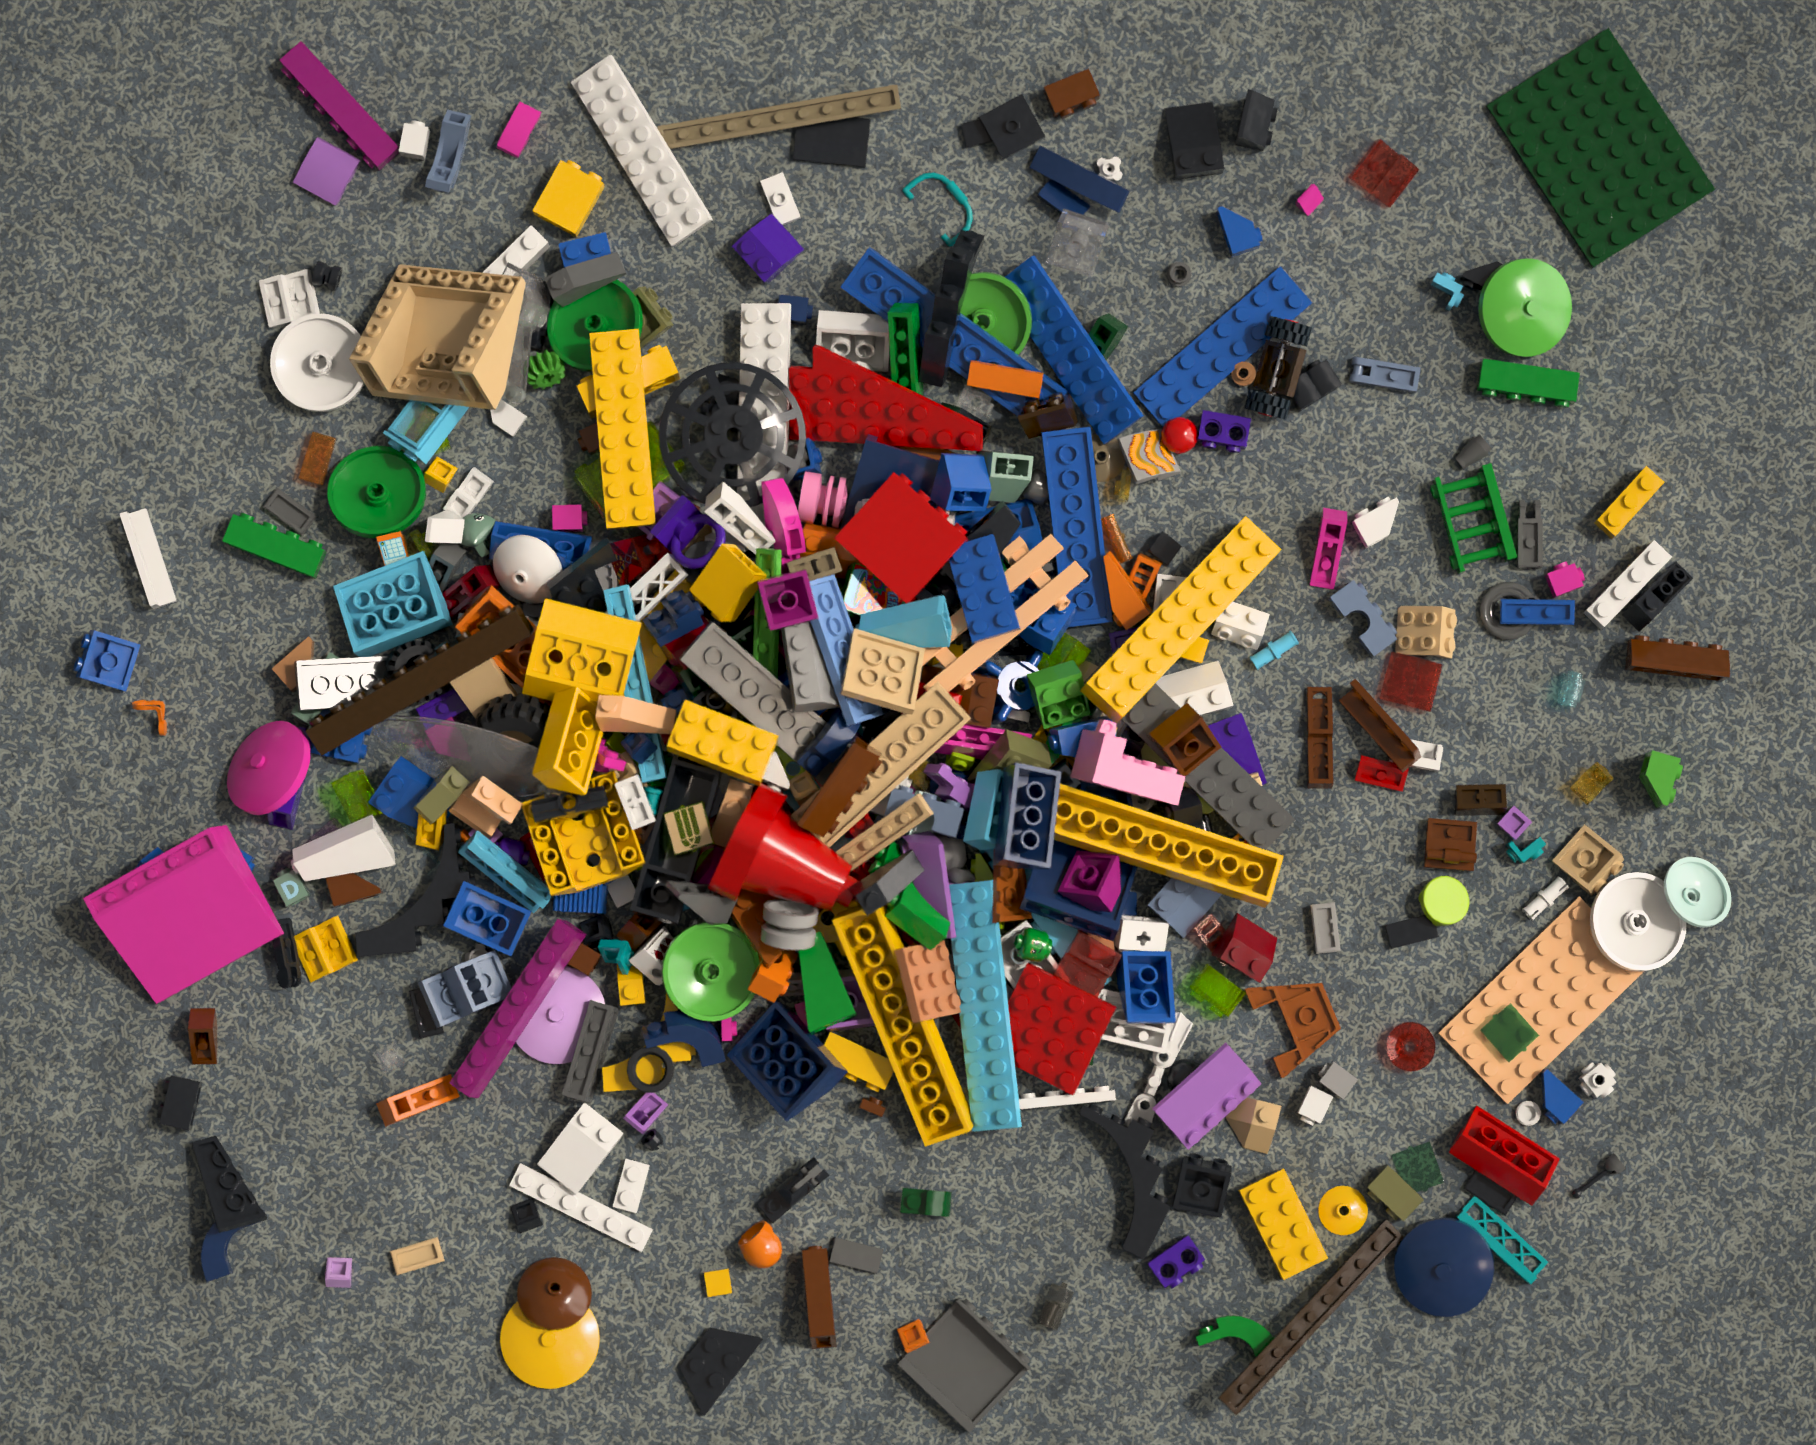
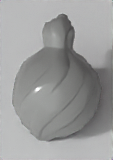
(955, 859)

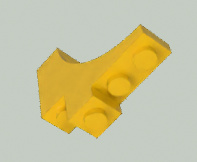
(649, 1067)

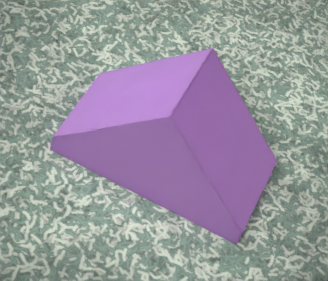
(645, 1112)

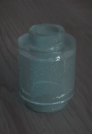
(1570, 689)

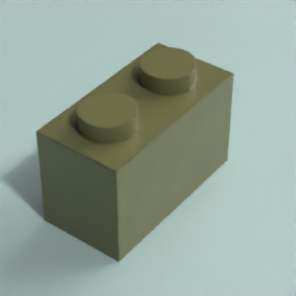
(1395, 1193)

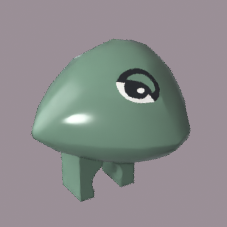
(476, 531)

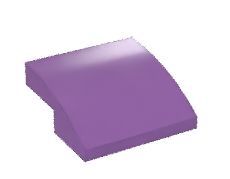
(326, 171)

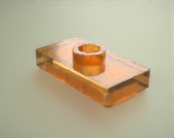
(317, 458)

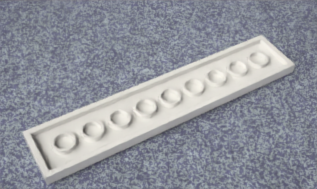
(766, 346)

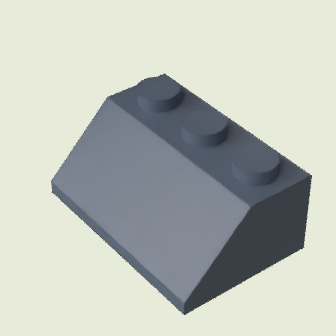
(1182, 904)

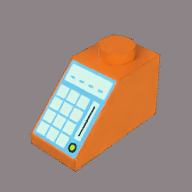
(392, 547)

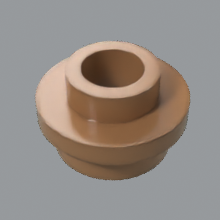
(1247, 380)

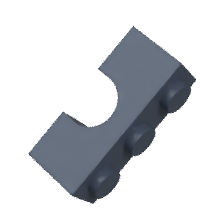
(1353, 599)
(946, 815)

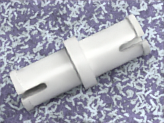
(1545, 898)

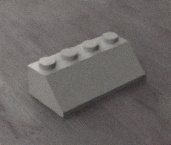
(806, 670)

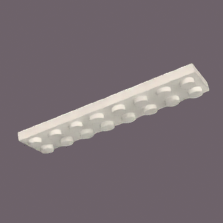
(641, 150)

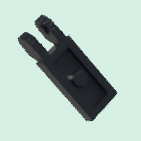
(287, 956)

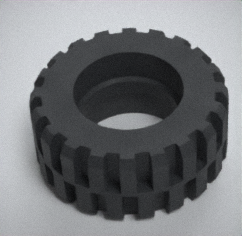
(515, 714)

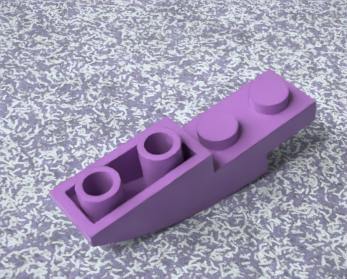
(950, 786)

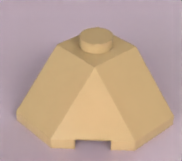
(1254, 1123)

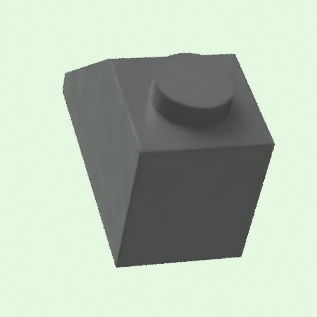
(446, 562)

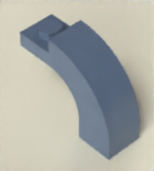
(449, 152)

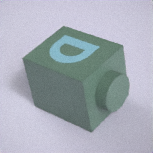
(290, 887)

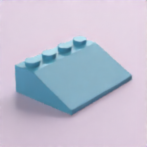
(392, 605)

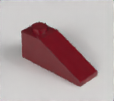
(469, 589)

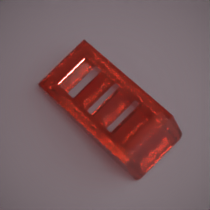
(1204, 938)

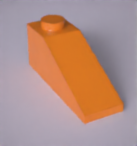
(1125, 598)
(417, 1100)

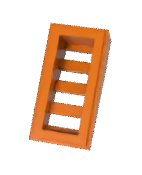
(1136, 568)

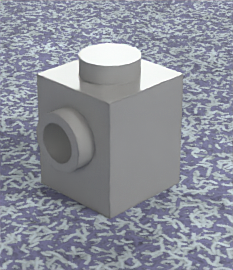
(1336, 1079)

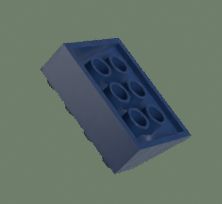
(786, 1061)

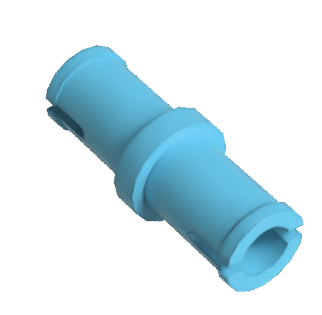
(1274, 650)

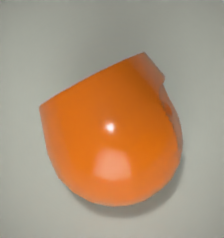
(763, 1249)

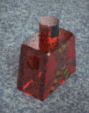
(634, 558)

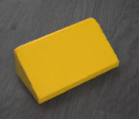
(430, 834)

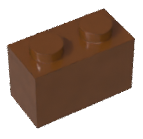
(1072, 93)

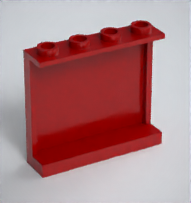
(902, 537)

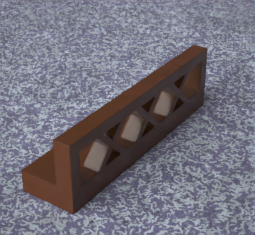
(1380, 727)

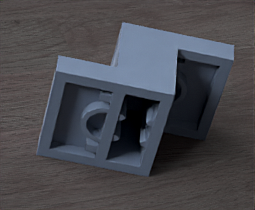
(465, 988)

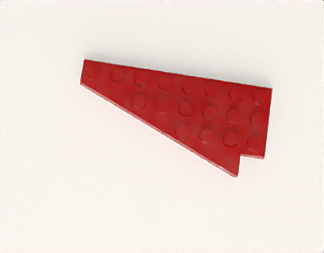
(850, 401)

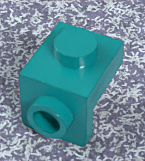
(1532, 851)
(617, 952)

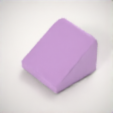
(338, 1272)

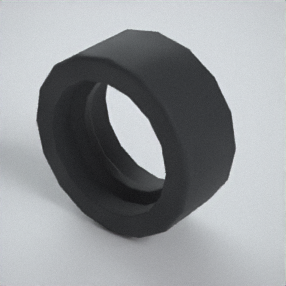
(650, 1088)

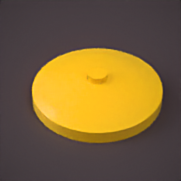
(548, 1356)

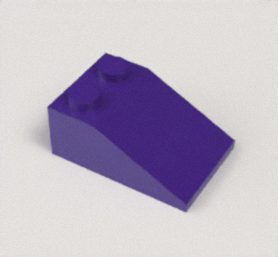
(1237, 742)

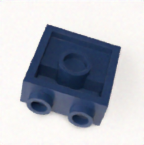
(677, 618)

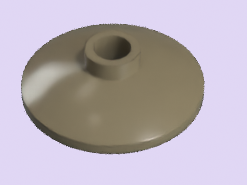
(1114, 461)

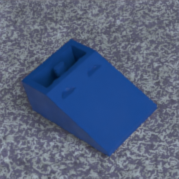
(1049, 627)

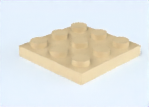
(882, 671)

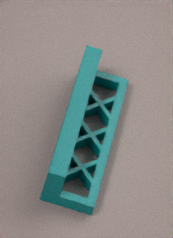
(1500, 1250)

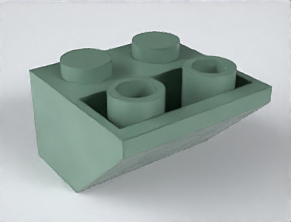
(1007, 474)

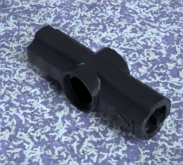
(553, 807)

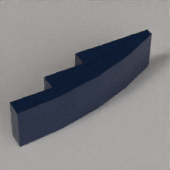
(1079, 179)

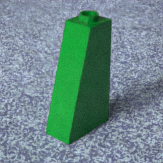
(823, 988)

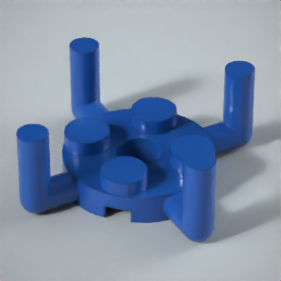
(1006, 691)

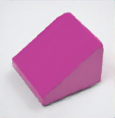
(1309, 200)

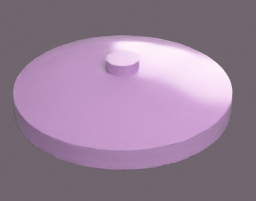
(558, 1021)

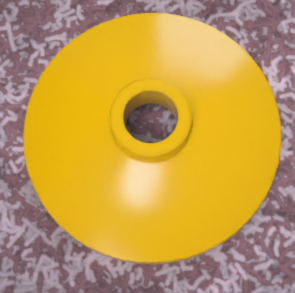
(1330, 1214)

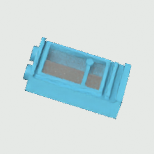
(423, 428)

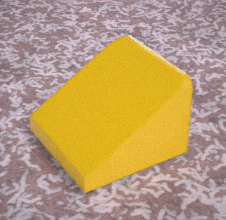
(439, 474)

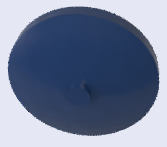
(1444, 1267)

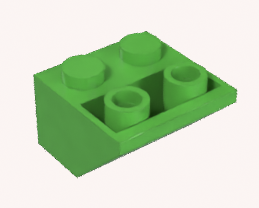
(1058, 694)
(1658, 777)

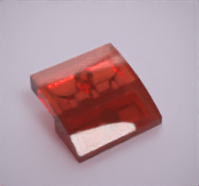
(1392, 168)
(1411, 681)
(1087, 964)

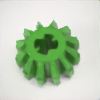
(545, 370)

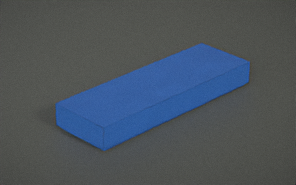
(1537, 612)

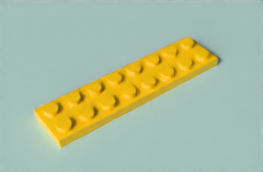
(622, 429)

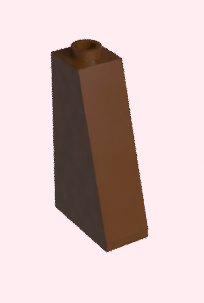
(819, 1297)

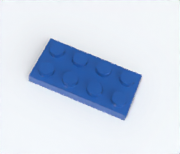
(983, 589)

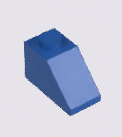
(1238, 232)
(1557, 1099)

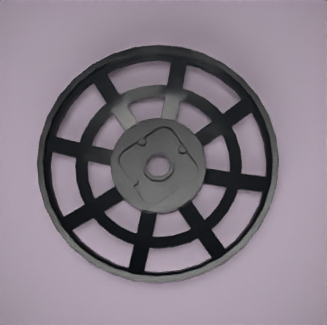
(717, 426)

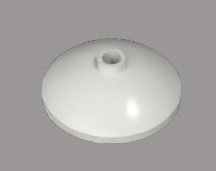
(531, 560)

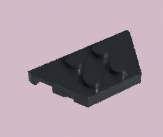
(716, 1363)

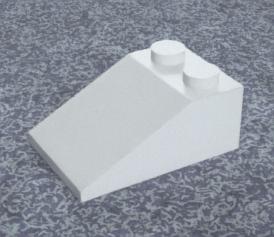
(580, 1148)

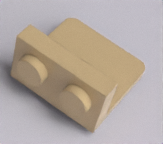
(1426, 631)

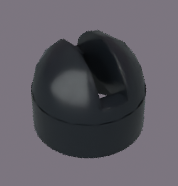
(654, 1141)

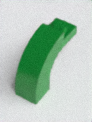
(1239, 1327)

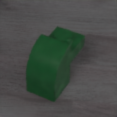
(926, 1202)

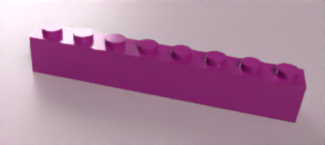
(518, 1008)

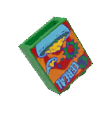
(865, 592)

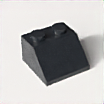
(1255, 121)

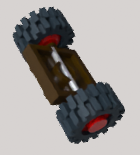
(1278, 367)

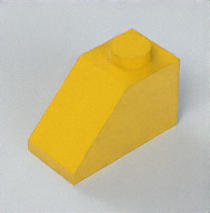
(631, 987)

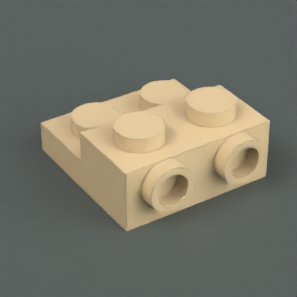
(1589, 860)

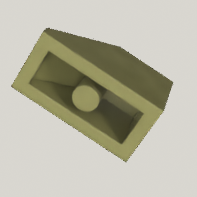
(441, 794)

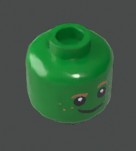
(1033, 944)

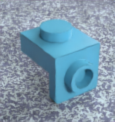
(1446, 283)

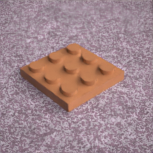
(928, 982)

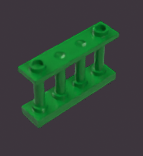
(1490, 502)

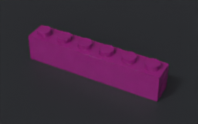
(341, 107)

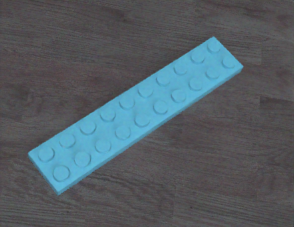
(984, 1009)

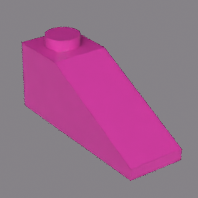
(1328, 548)

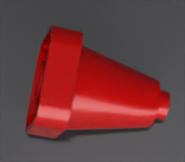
(780, 858)

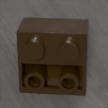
(1047, 415)

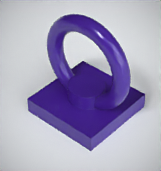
(680, 527)

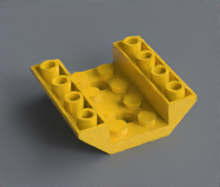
(585, 641)
(567, 843)

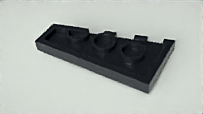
(227, 1193)

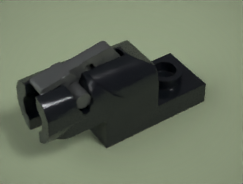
(793, 1190)

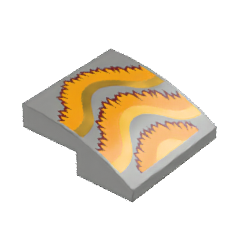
(1148, 456)

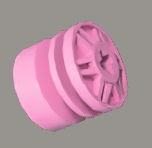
(822, 499)

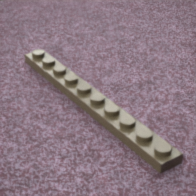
(781, 117)

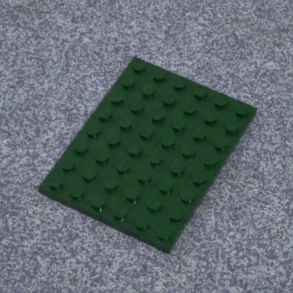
(1600, 148)

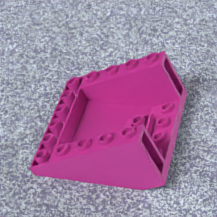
(185, 913)

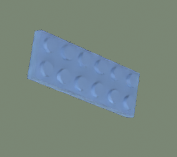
(833, 637)

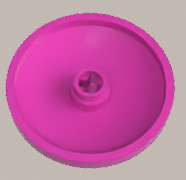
(268, 767)

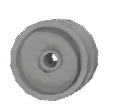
(789, 924)

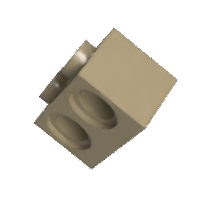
(817, 564)

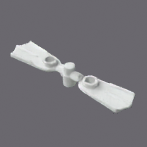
(1176, 1038)

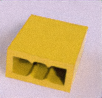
(569, 197)
(727, 583)

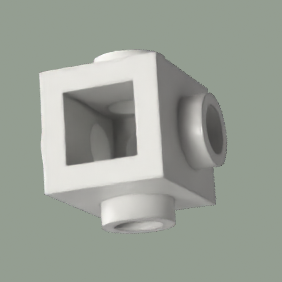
(1588, 1080)

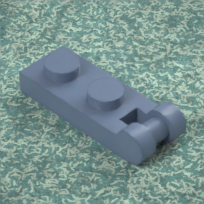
(1385, 374)

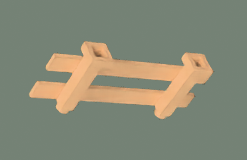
(1023, 565)

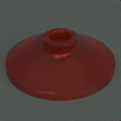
(1422, 1040)

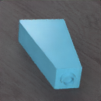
(915, 623)

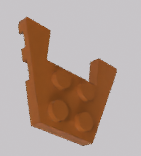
(749, 918)
(1306, 1015)

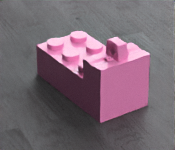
(1103, 763)

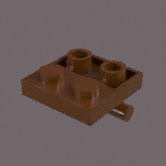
(1450, 844)

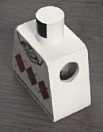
(650, 955)

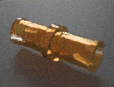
(1116, 539)

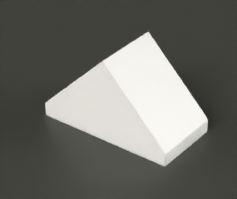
(444, 528)

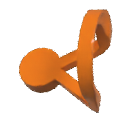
(141, 705)

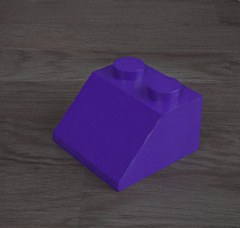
(768, 248)

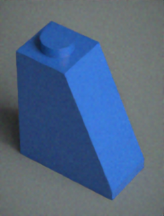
(1066, 738)

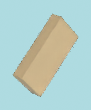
(417, 1256)

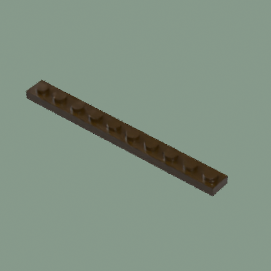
(1310, 1317)

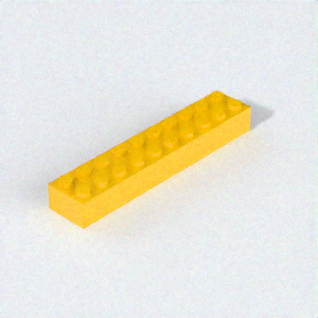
(1180, 620)
(1166, 846)
(911, 1047)

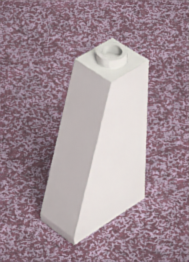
(344, 851)

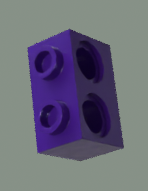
(1224, 424)
(1173, 1256)

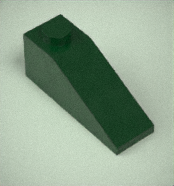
(1107, 334)

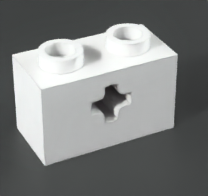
(1141, 934)

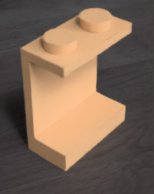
(485, 806)

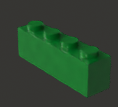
(905, 345)
(1528, 382)
(274, 546)

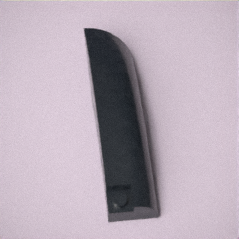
(686, 785)

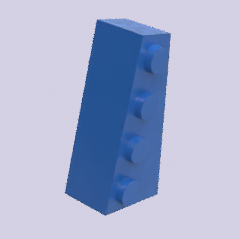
(567, 546)

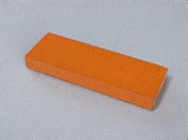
(1005, 379)

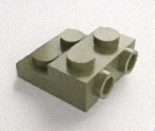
(655, 319)

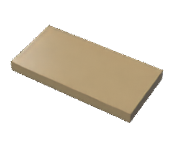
(482, 686)

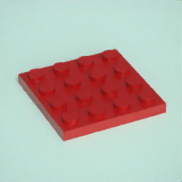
(1055, 1027)

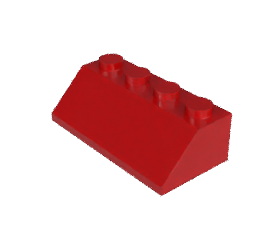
(1504, 1155)

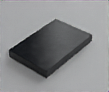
(834, 142)

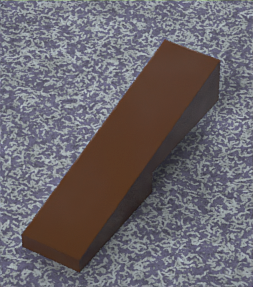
(1319, 731)

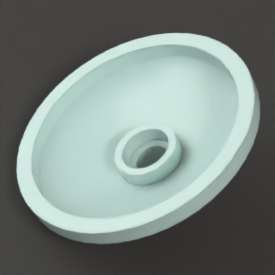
(1705, 887)

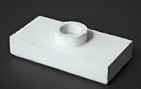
(780, 198)

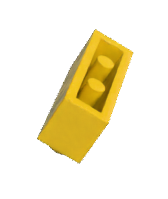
(1629, 502)
(860, 1062)

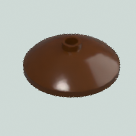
(549, 1308)

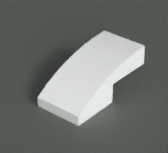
(469, 493)

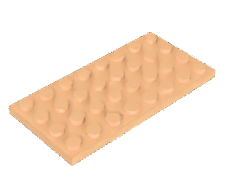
(1556, 986)

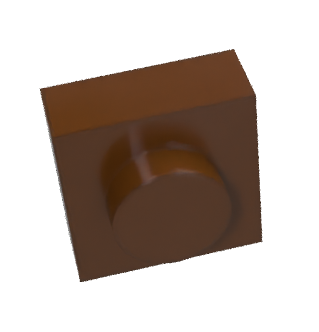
(873, 1105)

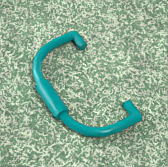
(954, 190)

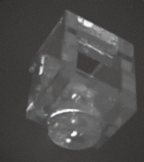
(969, 394)

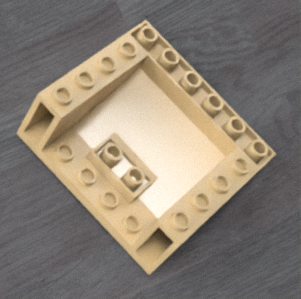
(441, 337)

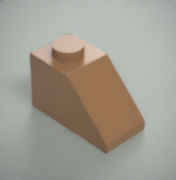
(285, 668)

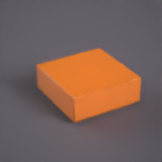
(913, 1336)

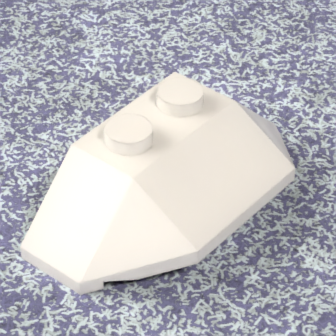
(1137, 1035)

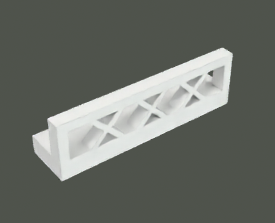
(148, 558)
(651, 579)

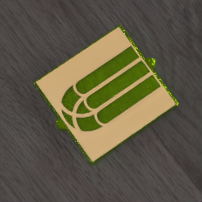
(688, 828)

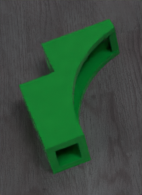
(910, 909)

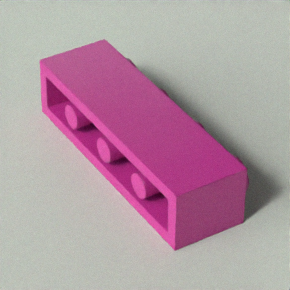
(973, 741)

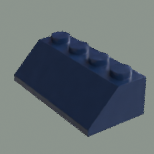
(1027, 817)

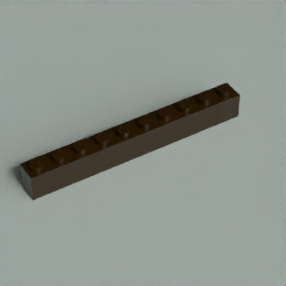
(419, 680)

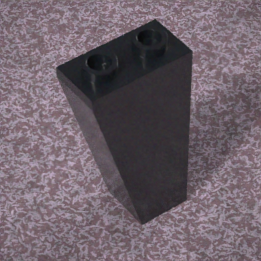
(999, 522)

